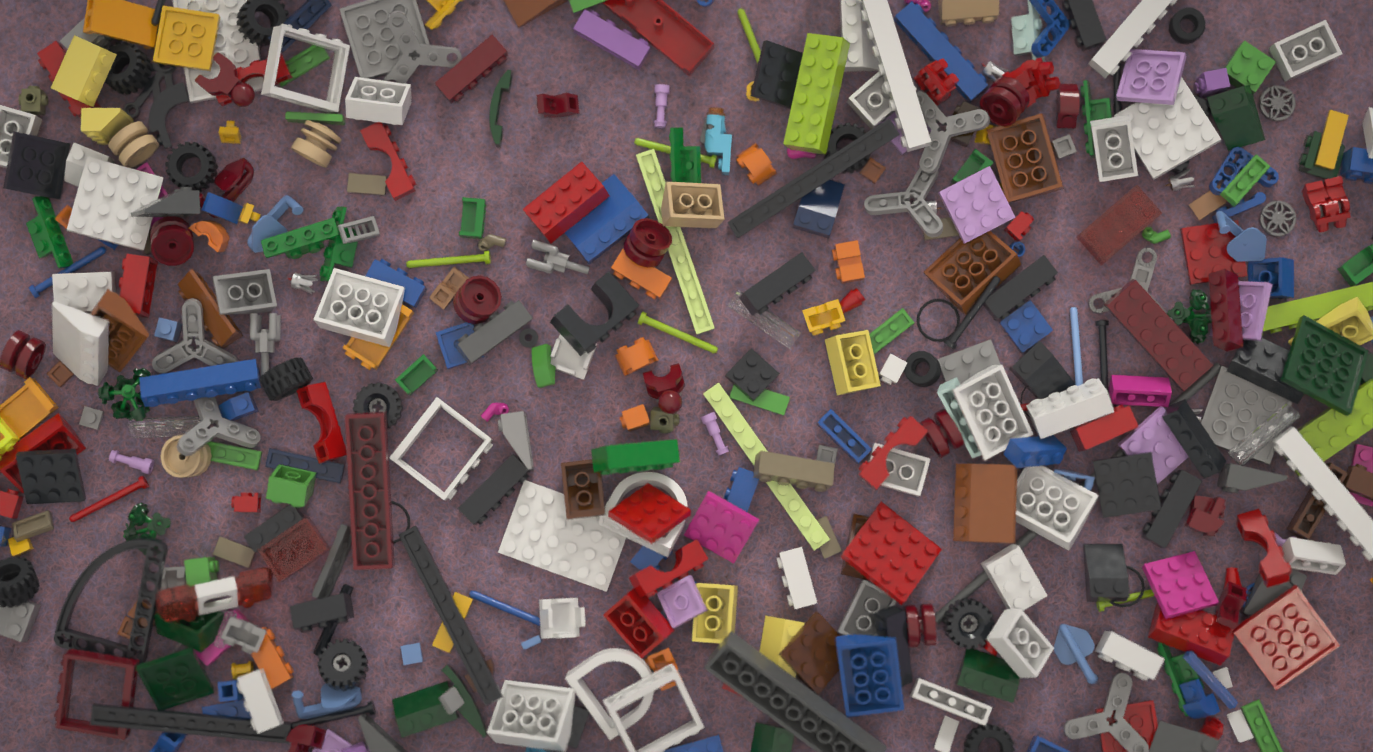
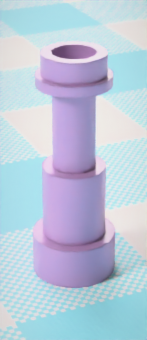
(661, 102)
(713, 429)
(145, 465)

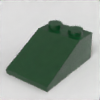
(1237, 117)

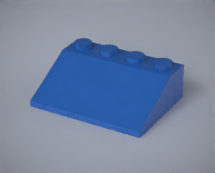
(607, 222)
(869, 674)

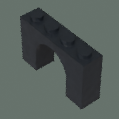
(584, 335)

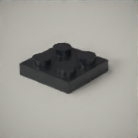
(752, 375)

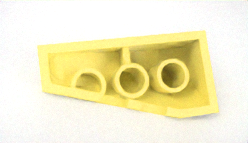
(1349, 321)

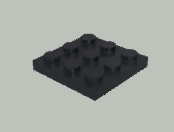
(777, 74)
(36, 165)
(51, 476)
(1127, 484)

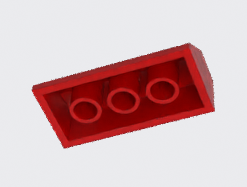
(51, 435)

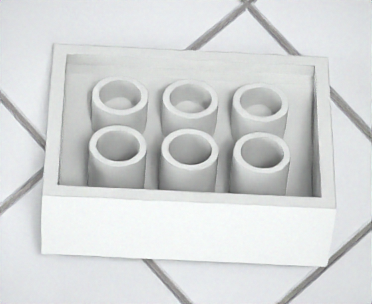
(360, 307)
(81, 342)
(991, 410)
(1052, 505)
(533, 716)

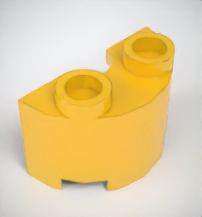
(823, 317)

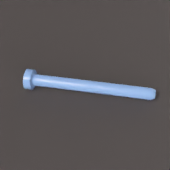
(1076, 346)

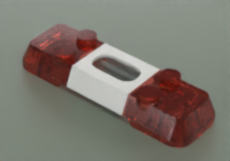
(188, 601)

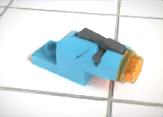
(715, 140)

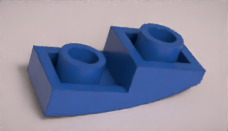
(222, 208)

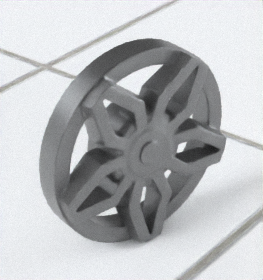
(1277, 103)
(1277, 218)

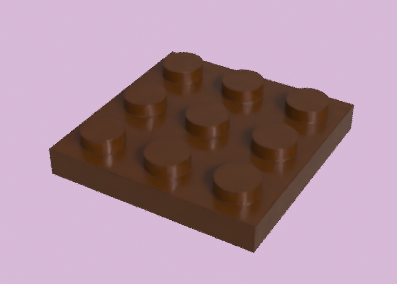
(813, 653)

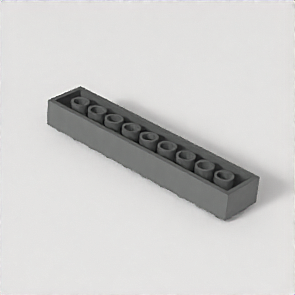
(787, 699)

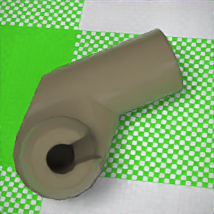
(491, 240)

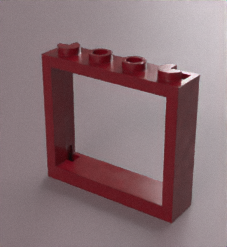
(64, 694)

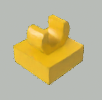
(230, 133)
(247, 213)

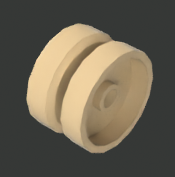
(133, 144)
(181, 465)

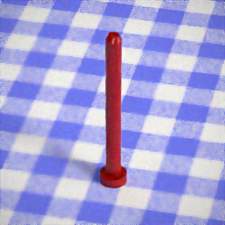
(142, 483)

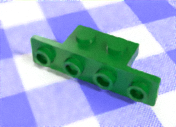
(1093, 111)
(684, 160)
(47, 233)
(300, 240)
(336, 251)
(1178, 670)

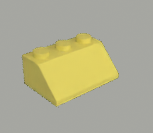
(83, 71)
(103, 123)
(852, 362)
(721, 614)
(775, 637)

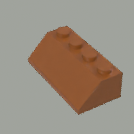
(221, 326)

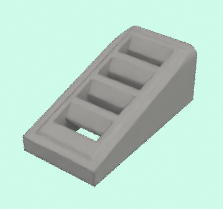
(372, 225)

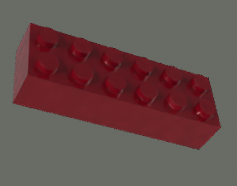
(1158, 334)

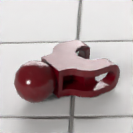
(227, 83)
(666, 388)

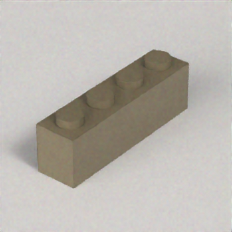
(794, 471)

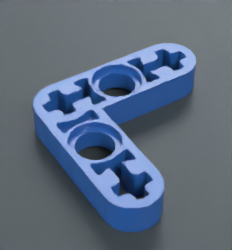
(1056, 24)
(1244, 158)

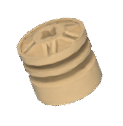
(316, 143)

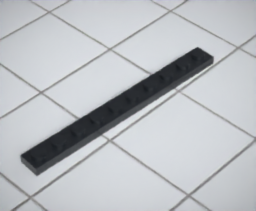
(813, 178)
(451, 616)
(184, 723)

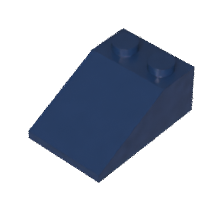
(819, 209)

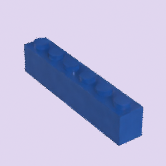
(937, 46)
(200, 383)

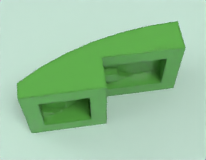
(543, 369)

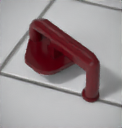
(232, 181)

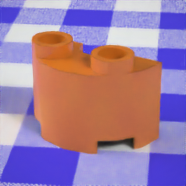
(757, 164)
(214, 231)
(636, 356)
(660, 660)

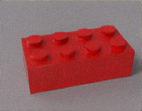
(566, 202)
(1193, 632)

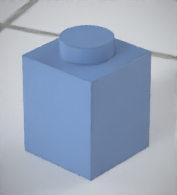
(168, 329)

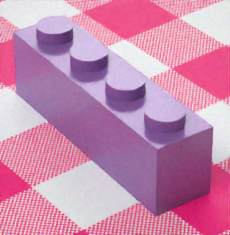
(611, 39)

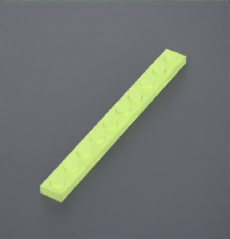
(678, 249)
(751, 446)

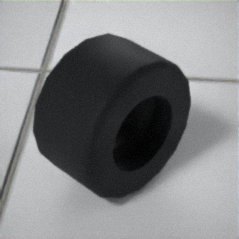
(1176, 31)
(933, 373)

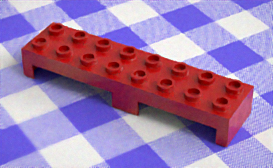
(664, 31)

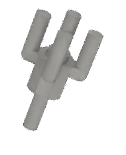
(553, 260)
(265, 338)

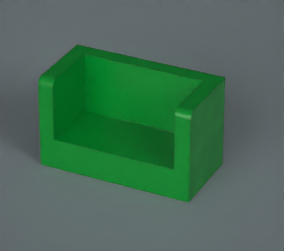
(973, 164)
(473, 218)
(1358, 266)
(416, 375)

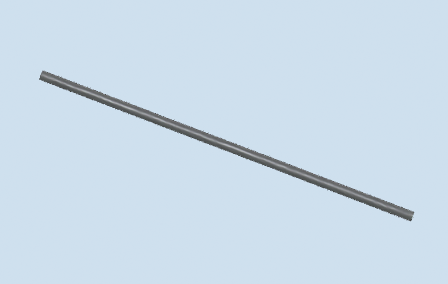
(1030, 535)

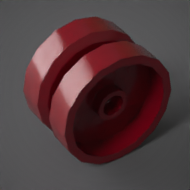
(1005, 101)
(171, 241)
(647, 242)
(477, 299)
(22, 354)
(942, 433)
(921, 624)

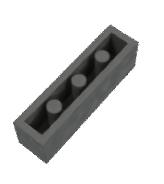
(494, 332)

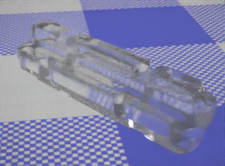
(219, 641)

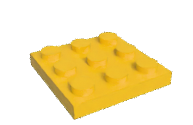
(186, 38)

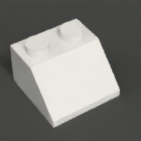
(76, 162)

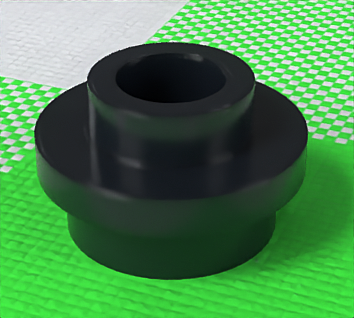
(528, 344)

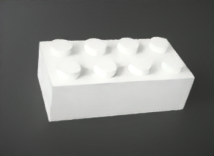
(1069, 408)

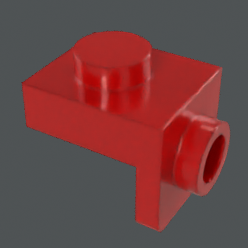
(1212, 727)

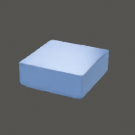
(531, 642)
(411, 653)

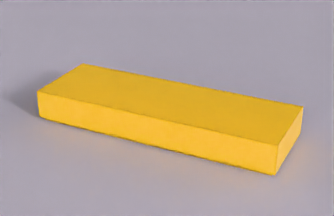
(1331, 140)
(442, 638)

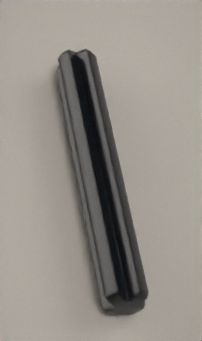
(327, 633)

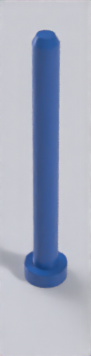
(35, 290)
(504, 607)

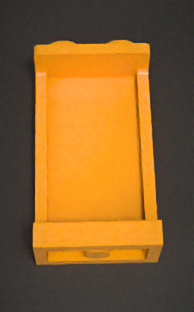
(121, 21)
(372, 353)
(26, 408)

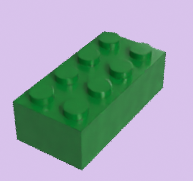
(635, 457)

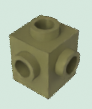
(33, 100)
(662, 421)

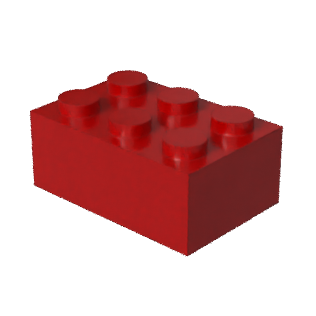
(138, 283)
(1104, 428)
(638, 623)

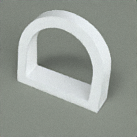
(663, 545)
(590, 701)

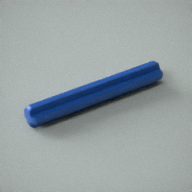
(1210, 679)

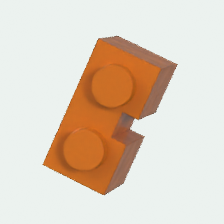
(848, 262)
(634, 418)

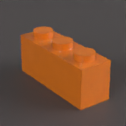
(642, 277)
(271, 659)

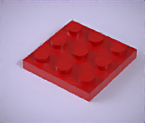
(1207, 252)
(649, 513)
(1140, 717)

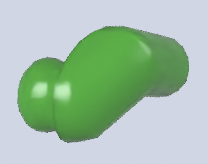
(1154, 237)

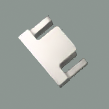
(568, 360)
(560, 618)

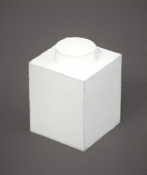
(892, 369)

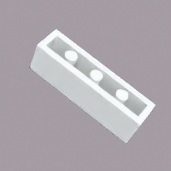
(950, 701)

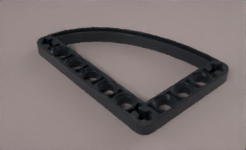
(140, 612)

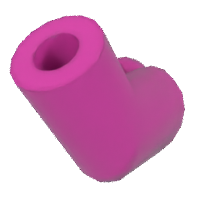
(925, 4)
(795, 154)
(495, 409)

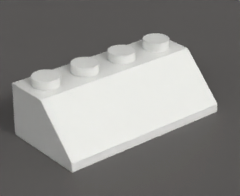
(854, 30)

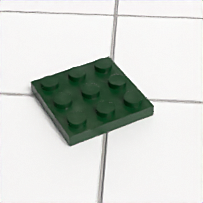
(175, 679)

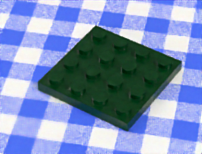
(1325, 365)

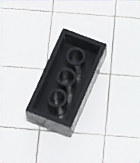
(1263, 365)

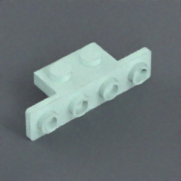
(1025, 31)

